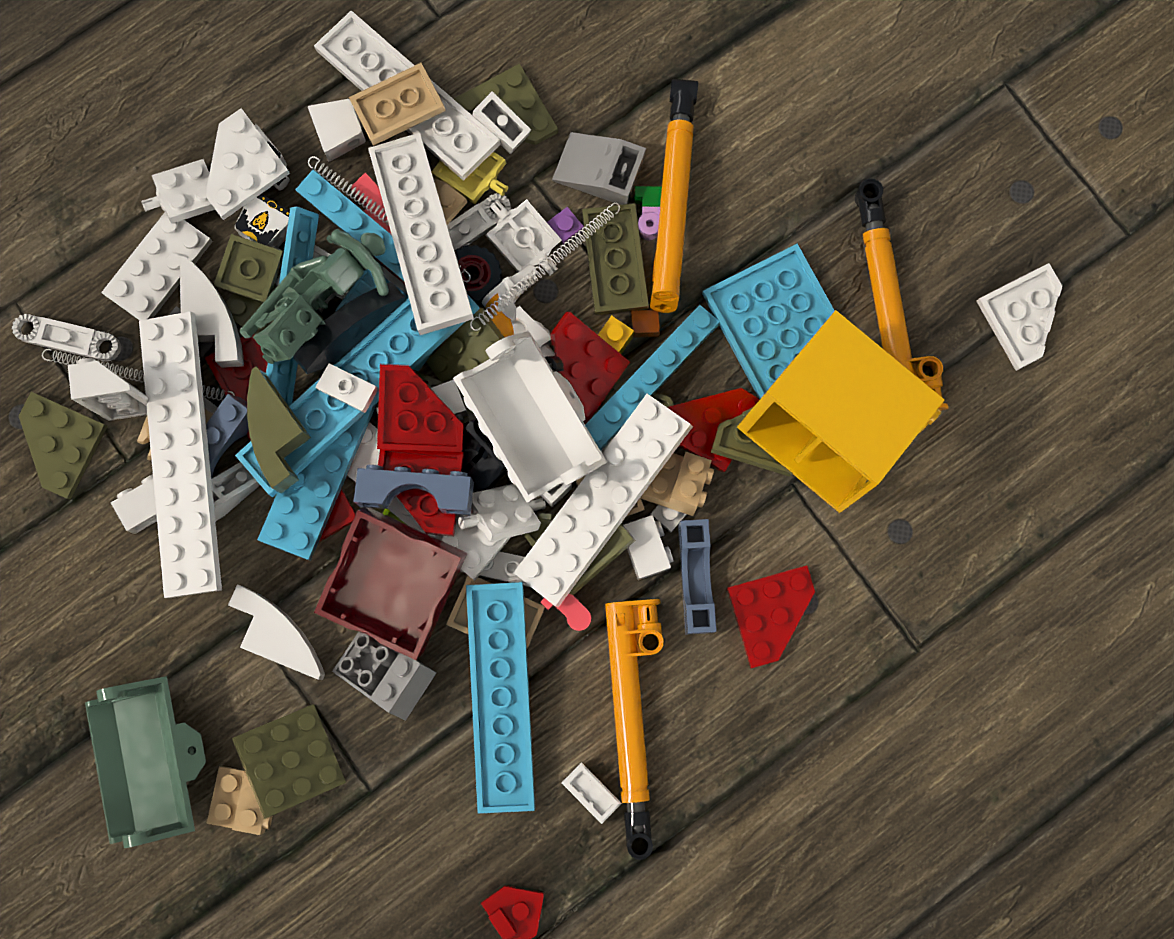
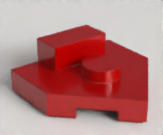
(514, 912)

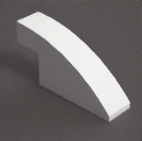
(212, 314)
(275, 634)

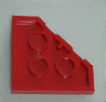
(588, 362)
(413, 414)
(706, 415)
(419, 502)
(770, 611)

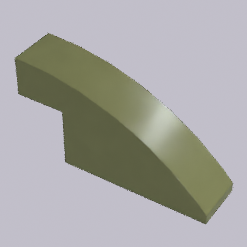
(272, 430)

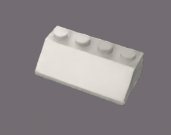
(105, 391)

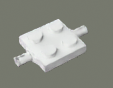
(181, 191)
(523, 236)
(503, 513)

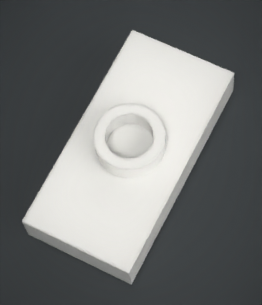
(347, 388)
(591, 792)

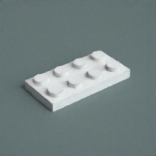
(154, 267)

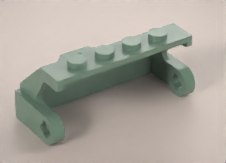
(143, 762)

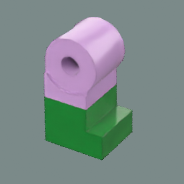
(650, 199)

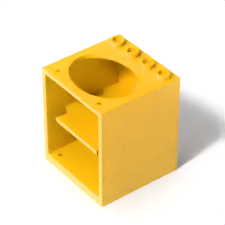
(841, 413)

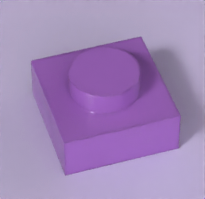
(565, 225)

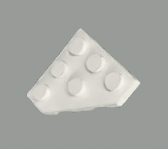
(241, 165)
(1023, 314)

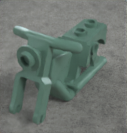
(305, 291)

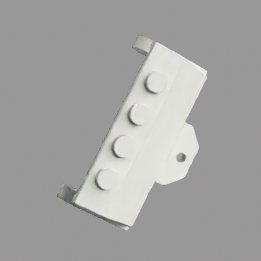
(530, 416)

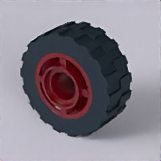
(484, 264)

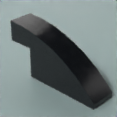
(347, 328)

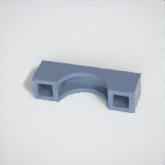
(226, 427)
(379, 487)
(695, 574)

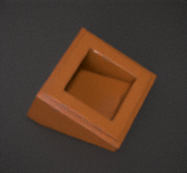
(645, 323)

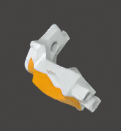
(513, 319)

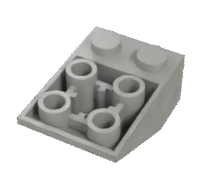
(600, 166)
(384, 675)

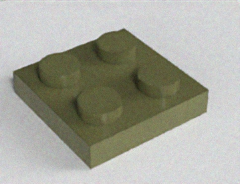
(249, 268)

